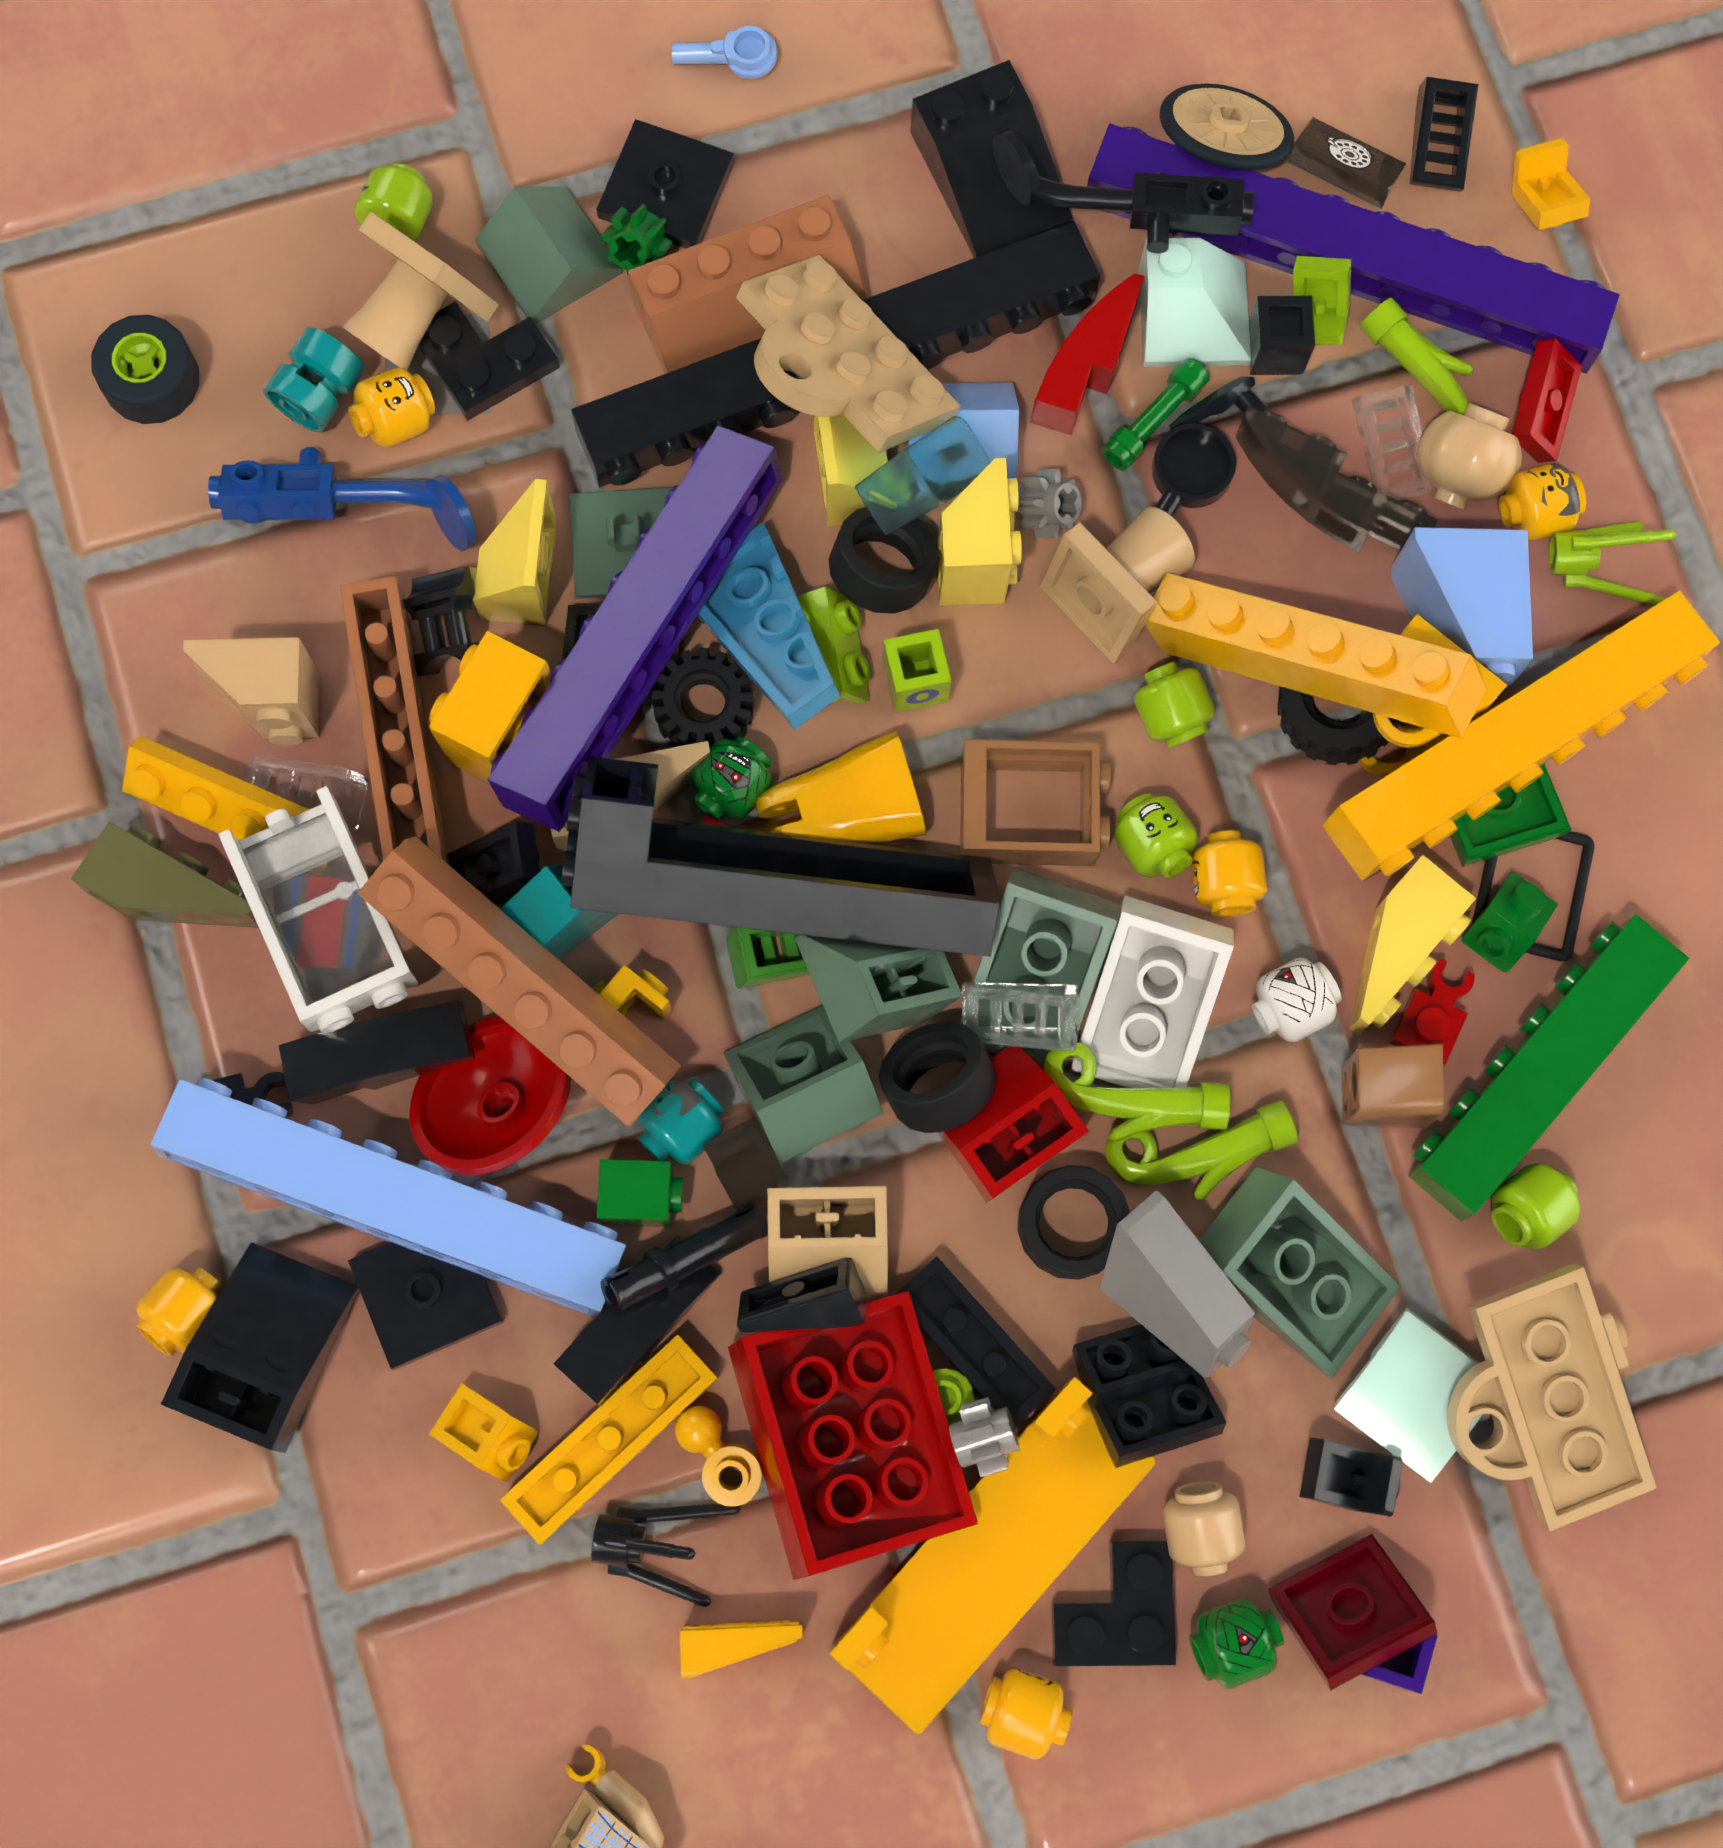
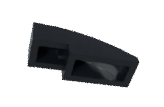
(376, 1052)
(619, 1342)

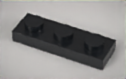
(975, 1342)

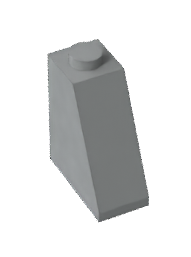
(1176, 1288)

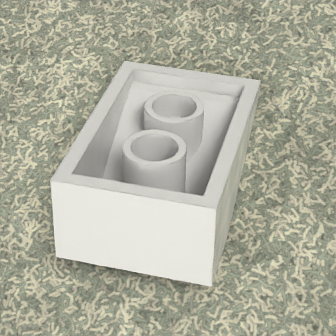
(1154, 996)

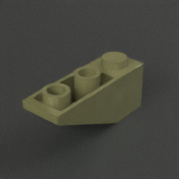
(148, 885)

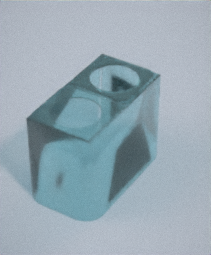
(923, 475)

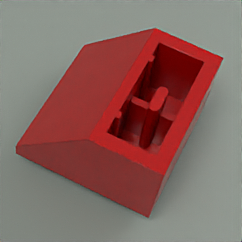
(1017, 1129)

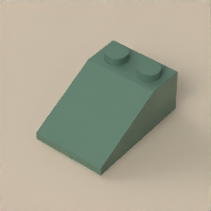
(1046, 938)
(1298, 1269)

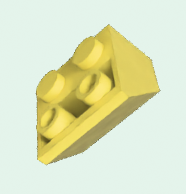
(979, 540)

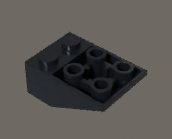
(261, 1348)

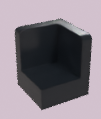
(1281, 335)

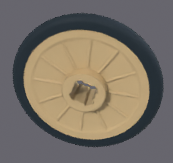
(1226, 126)

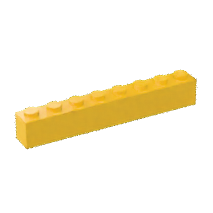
(1519, 736)

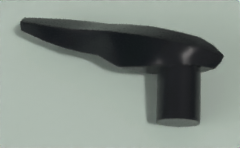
(1234, 393)

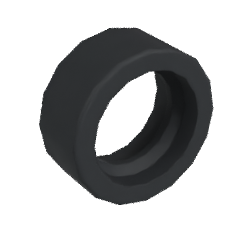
(870, 588)
(949, 1104)
(1029, 1219)

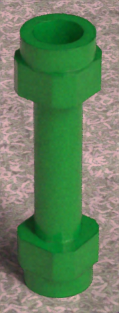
(1183, 384)

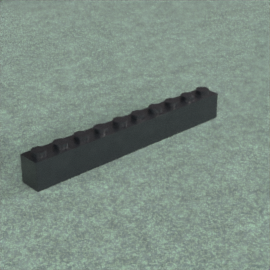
(932, 316)

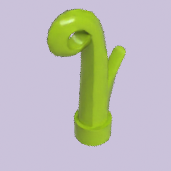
(1418, 355)
(1143, 1107)
(1215, 1155)

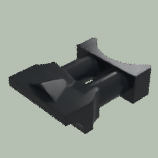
(438, 595)

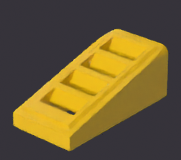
(721, 1644)

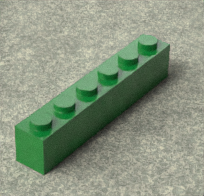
(1546, 1067)

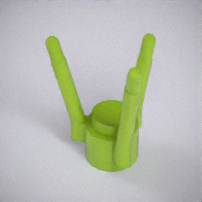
(1580, 550)

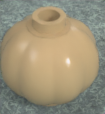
(1469, 455)

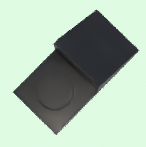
(499, 861)

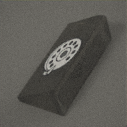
(1346, 162)

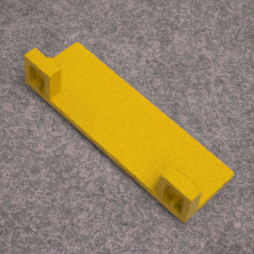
(979, 1581)

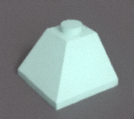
(1193, 305)

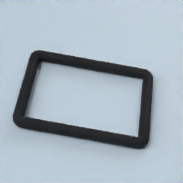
(1577, 901)

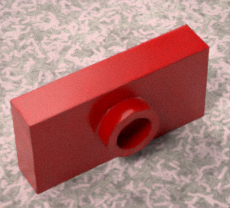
(1546, 400)

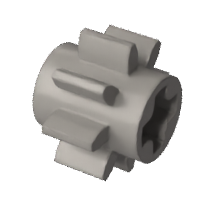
(1048, 503)
(984, 1437)

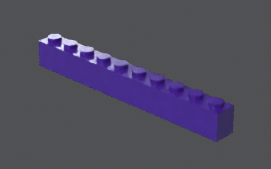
(1418, 267)

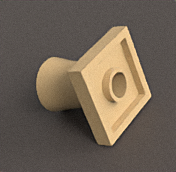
(409, 296)
(1110, 586)

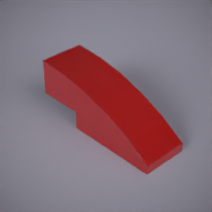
(1087, 358)

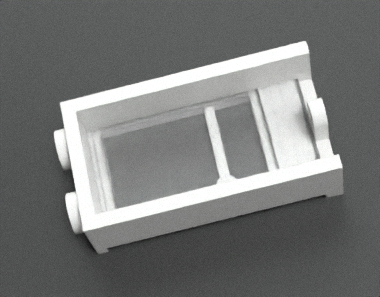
(321, 934)

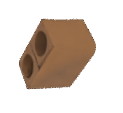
(1393, 1086)

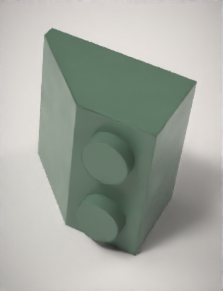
(803, 1084)

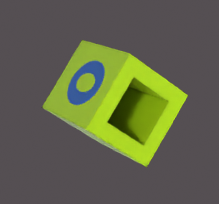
(916, 670)

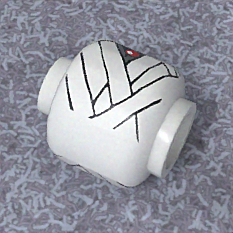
(1296, 999)

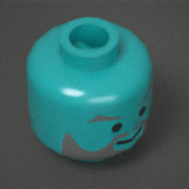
(680, 1122)

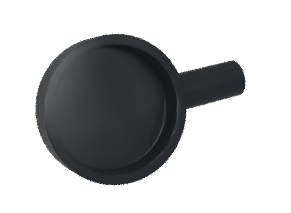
(1192, 467)

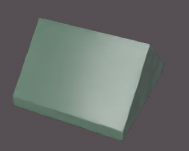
(545, 250)

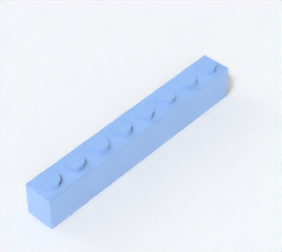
(388, 1197)

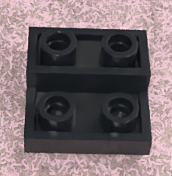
(1144, 1395)

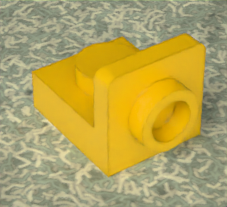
(484, 1433)

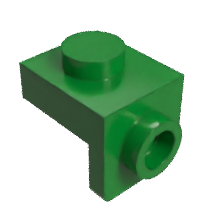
(1510, 922)

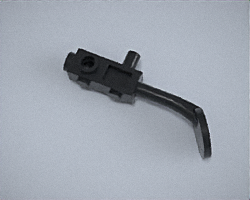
(1155, 201)

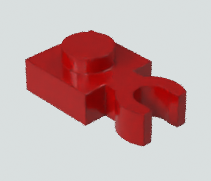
(1432, 1016)

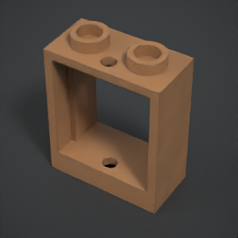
(1034, 756)

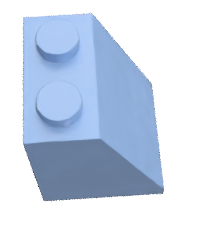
(1472, 591)

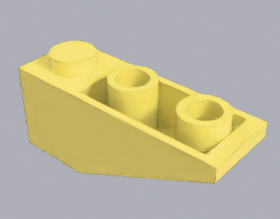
(1403, 933)

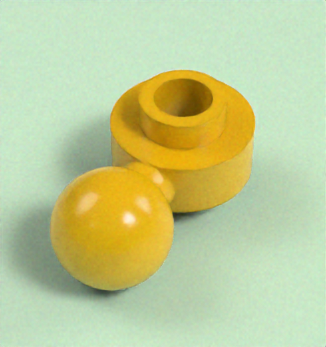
(700, 1431)

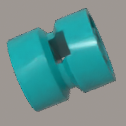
(310, 384)

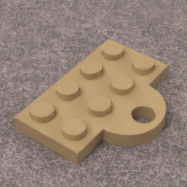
(841, 355)
(1551, 1401)

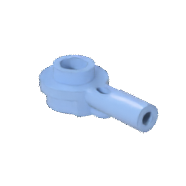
(746, 51)

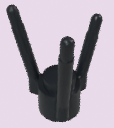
(620, 1541)

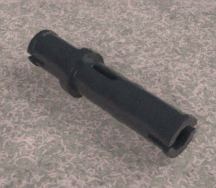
(665, 1267)

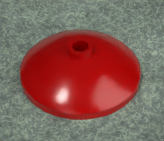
(489, 1106)

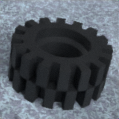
(697, 671)

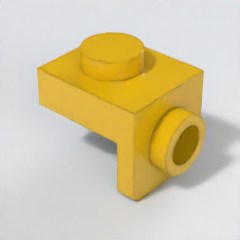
(1546, 187)
(628, 987)

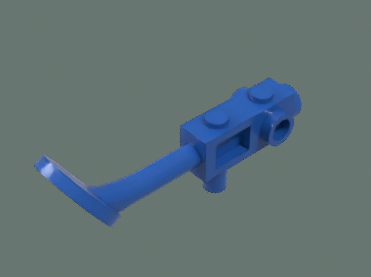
(311, 492)

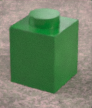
(638, 1193)

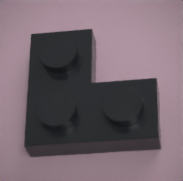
(485, 372)
(1137, 1622)

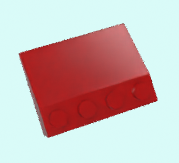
(851, 1437)

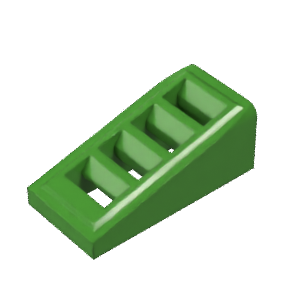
(744, 963)

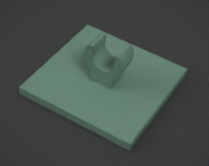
(607, 533)

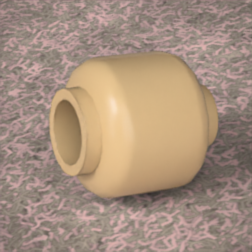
(1204, 1527)

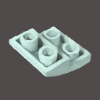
(1406, 1394)

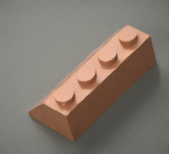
(691, 294)

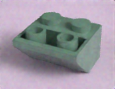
(877, 985)

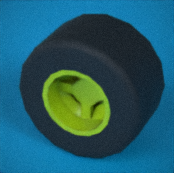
(148, 349)

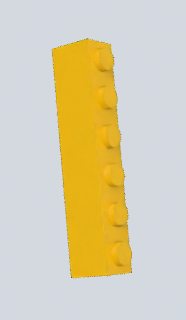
(1317, 654)

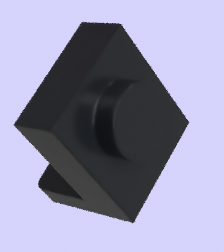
(1351, 1477)

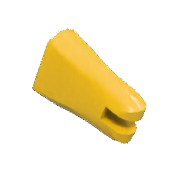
(852, 799)

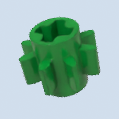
(635, 238)

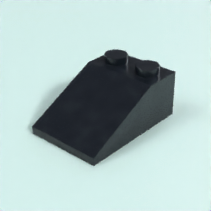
(955, 138)

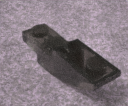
(1308, 479)

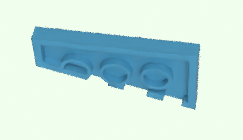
(767, 631)

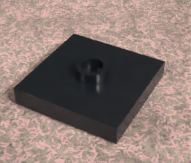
(672, 177)
(421, 1302)

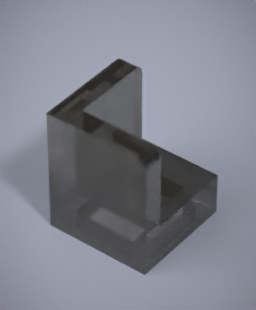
(745, 1164)

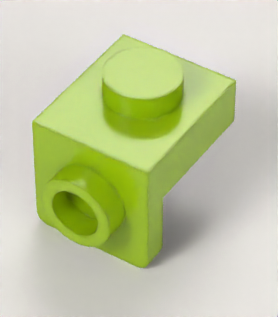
(1330, 287)

